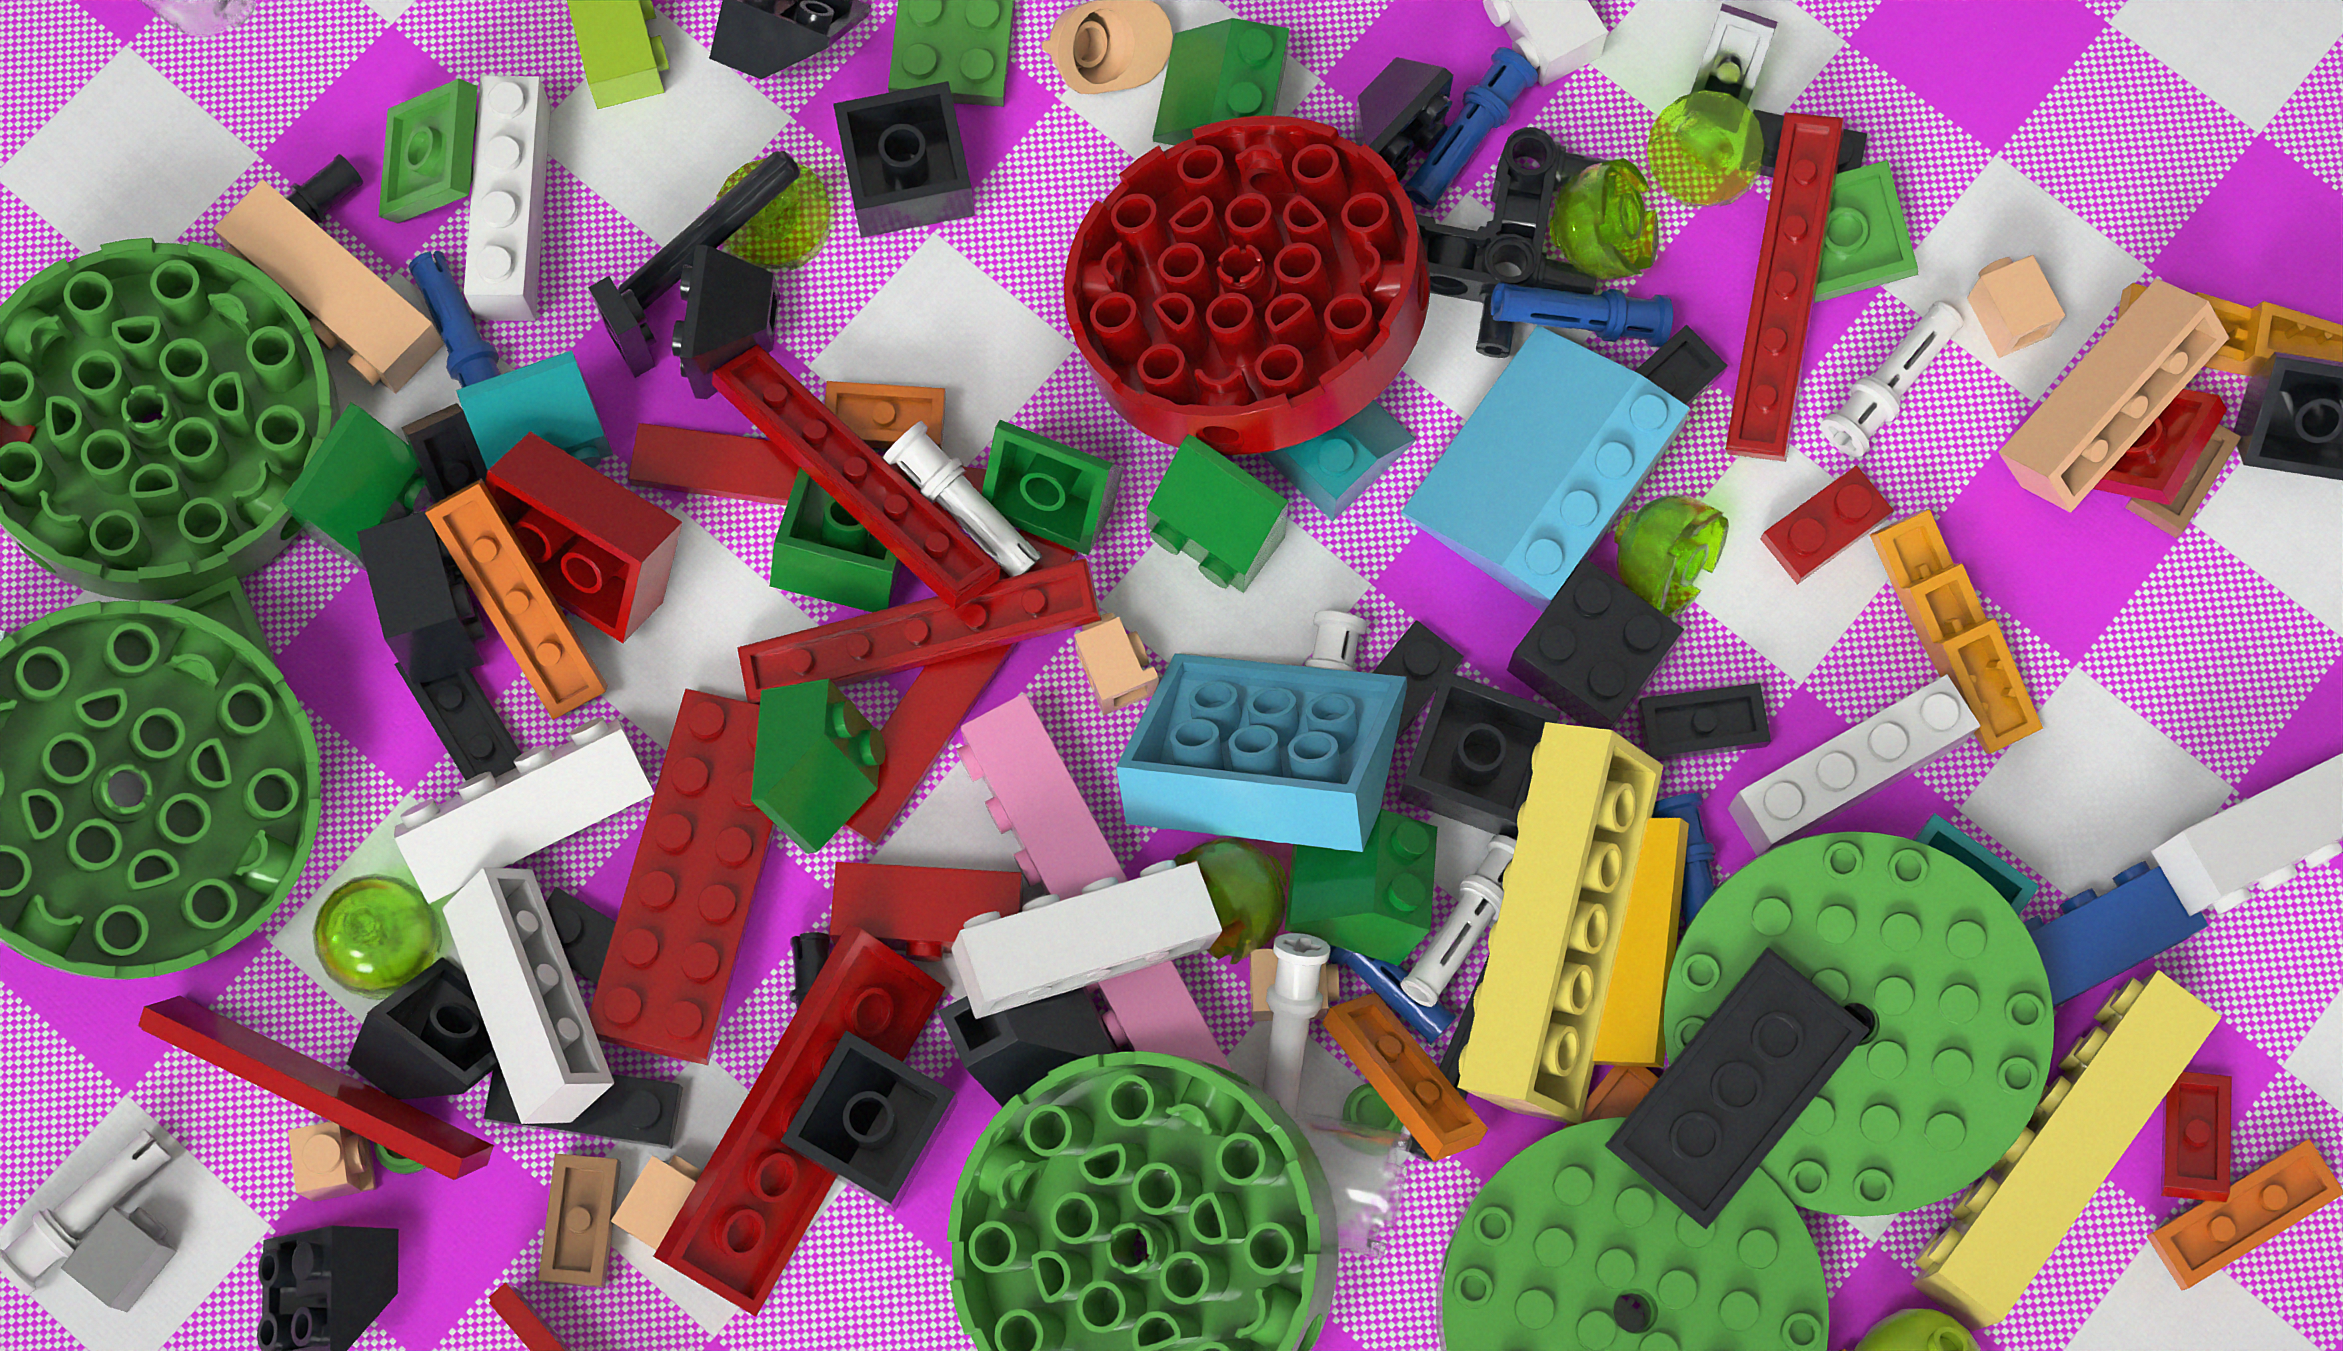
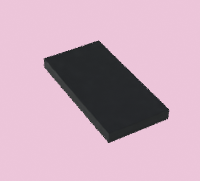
(1736, 1087)

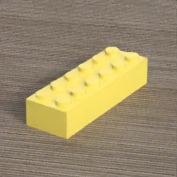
(1560, 923)
(2064, 1151)

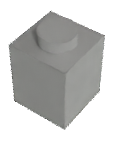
(120, 1257)

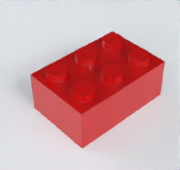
(586, 534)

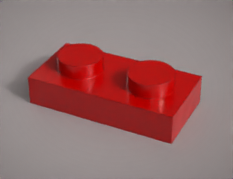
(1826, 524)
(2197, 1137)

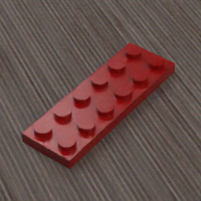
(688, 888)
(755, 1189)

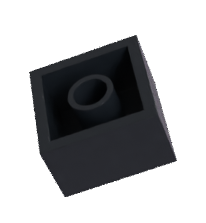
(904, 159)
(422, 599)
(1594, 648)
(1476, 755)

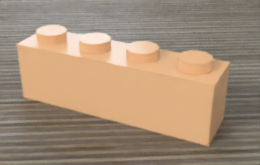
(331, 288)
(2114, 394)

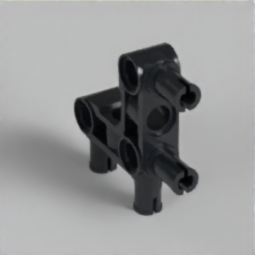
(1465, 259)

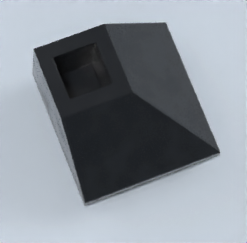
(775, 34)
(1403, 111)
(726, 314)
(1024, 1043)
(325, 1286)

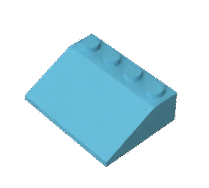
(1546, 465)
(1263, 752)

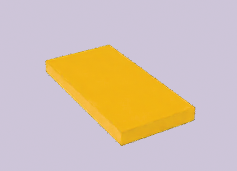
(1635, 1001)

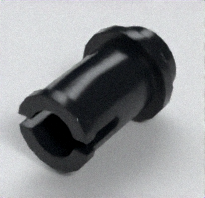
(325, 188)
(808, 960)

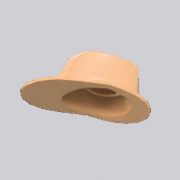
(1110, 44)

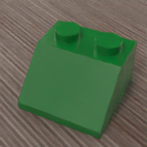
(1220, 75)
(355, 483)
(1050, 487)
(1216, 515)
(830, 553)
(813, 760)
(1371, 898)

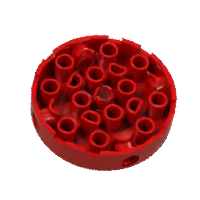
(1248, 285)

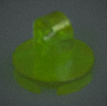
(1706, 149)
(788, 228)

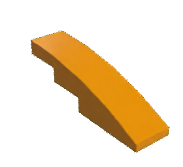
(2260, 332)
(1956, 629)

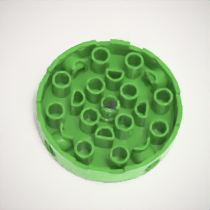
(174, 498)
(221, 774)
(1951, 999)
(1157, 1146)
(1579, 1228)

